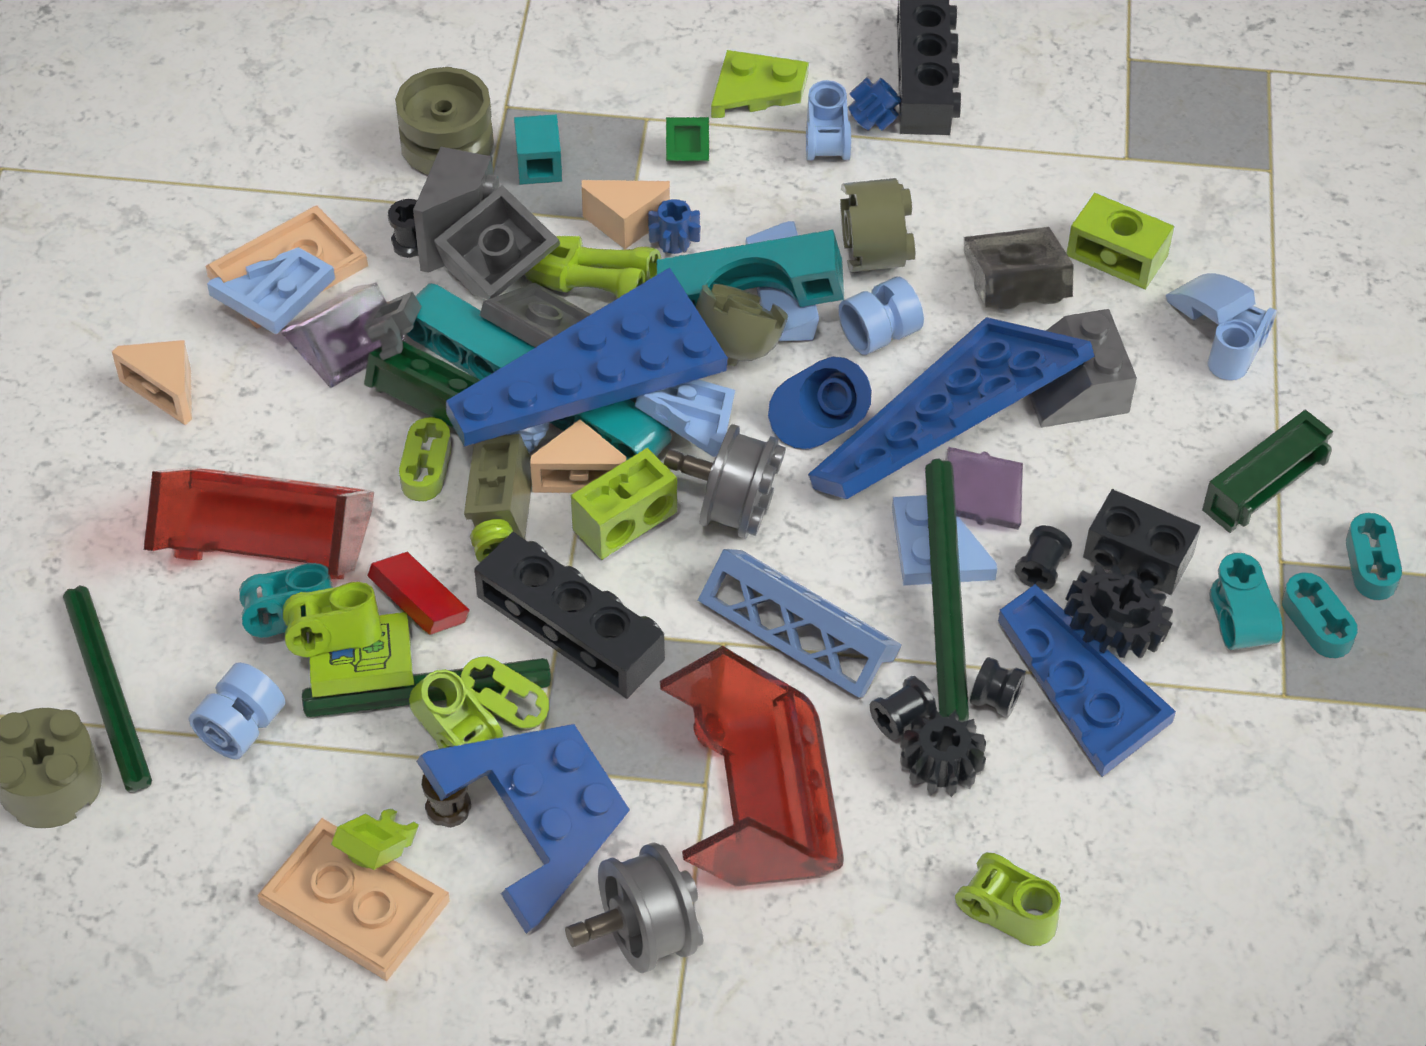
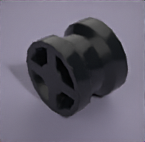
(997, 687)

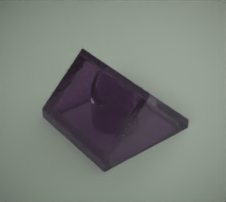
(334, 334)

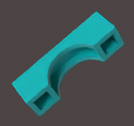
(801, 265)

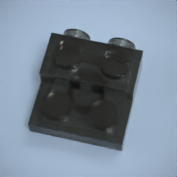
(1019, 267)

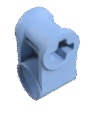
(827, 121)
(1239, 341)

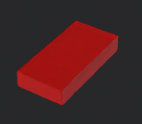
(418, 593)

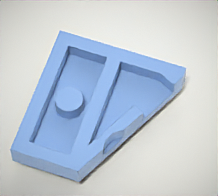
(275, 288)
(692, 410)
(912, 539)

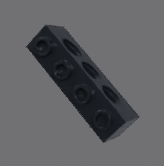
(927, 67)
(580, 636)

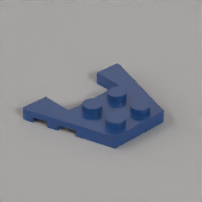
(554, 796)

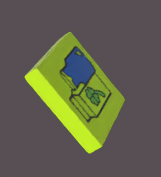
(367, 668)

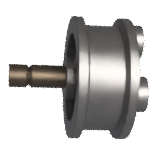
(736, 481)
(644, 908)

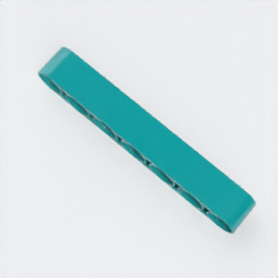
(480, 348)

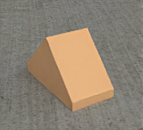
(622, 206)
(158, 374)
(572, 460)

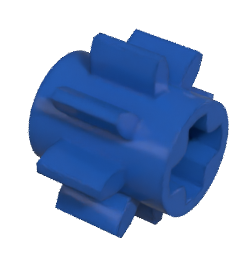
(874, 104)
(674, 226)

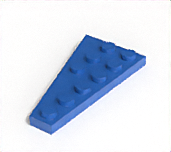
(615, 354)
(964, 387)

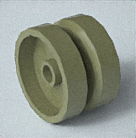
(443, 110)

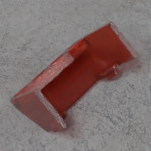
(257, 517)
(773, 769)

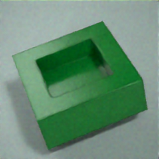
(687, 138)

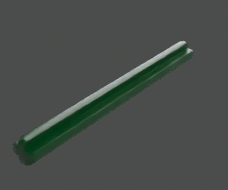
(946, 590)

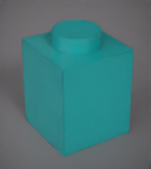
(538, 149)

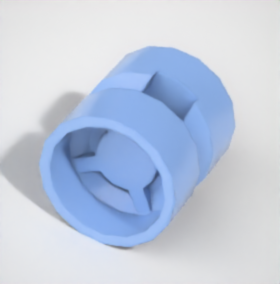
(884, 313)
(232, 717)

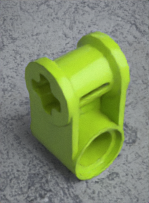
(335, 617)
(458, 718)
(1007, 896)

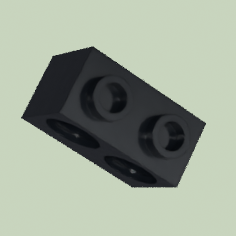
(1141, 540)

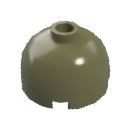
(740, 322)

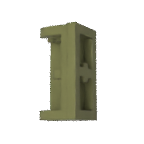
(500, 482)

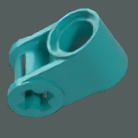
(276, 589)
(1245, 604)

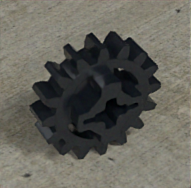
(1118, 611)

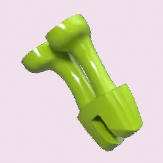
(605, 269)

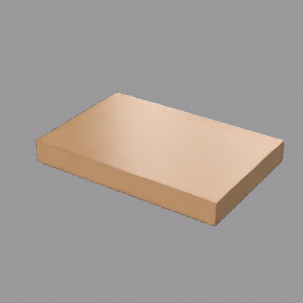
(309, 231)
(351, 908)

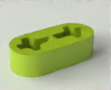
(415, 458)
(512, 683)

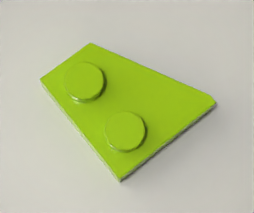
(758, 82)

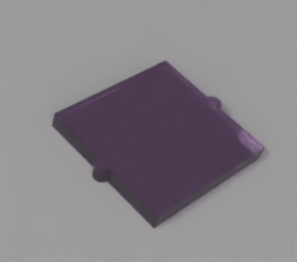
(987, 488)

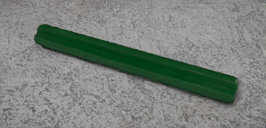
(534, 670)
(107, 689)

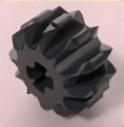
(943, 752)

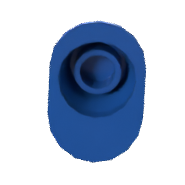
(820, 403)

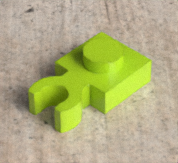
(373, 841)

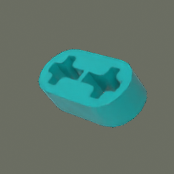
(1383, 555)
(1314, 617)

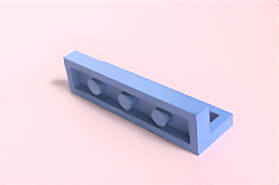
(805, 604)

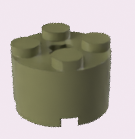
(876, 224)
(46, 766)

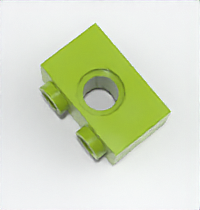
(1120, 240)

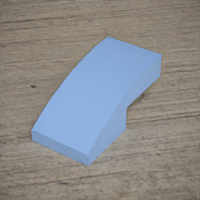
(1212, 296)

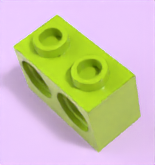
(624, 503)

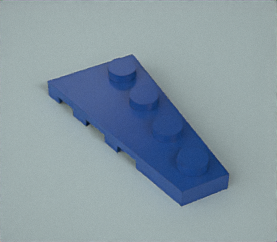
(1092, 690)

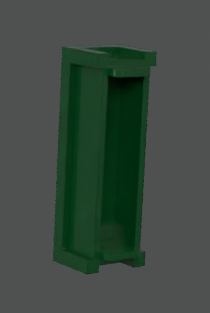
(417, 379)
(1267, 470)

